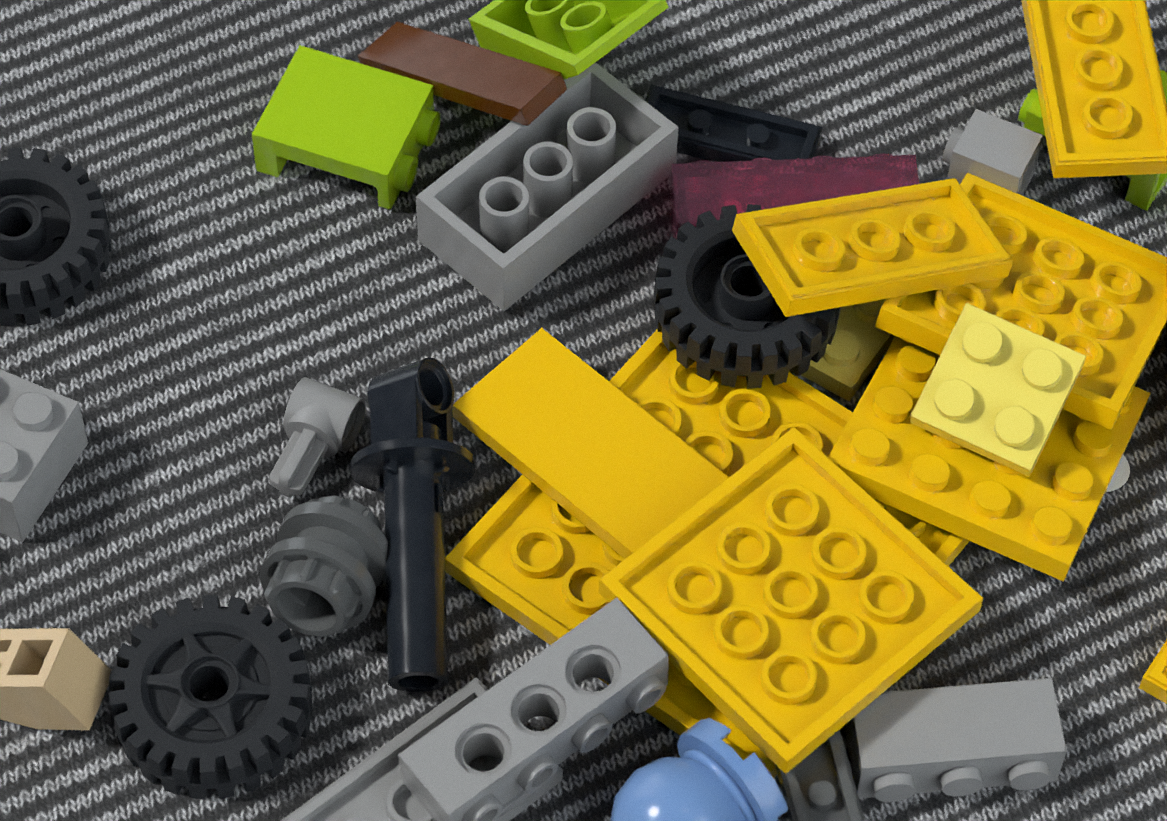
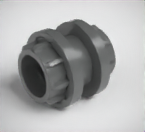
(325, 566)

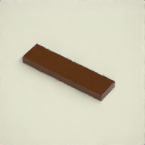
(466, 72)

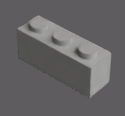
(957, 740)

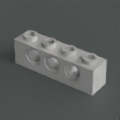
(604, 647)

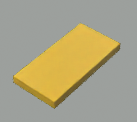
(1098, 87)
(871, 246)
(586, 443)

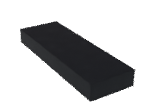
(732, 132)

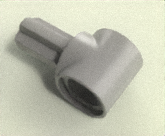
(318, 425)

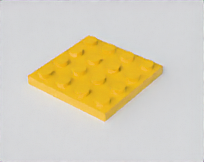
(1063, 285)
(1019, 516)
(791, 598)

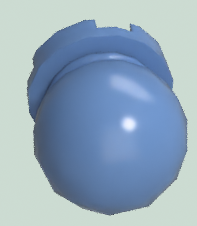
(701, 784)

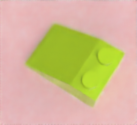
(561, 32)

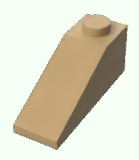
(50, 679)

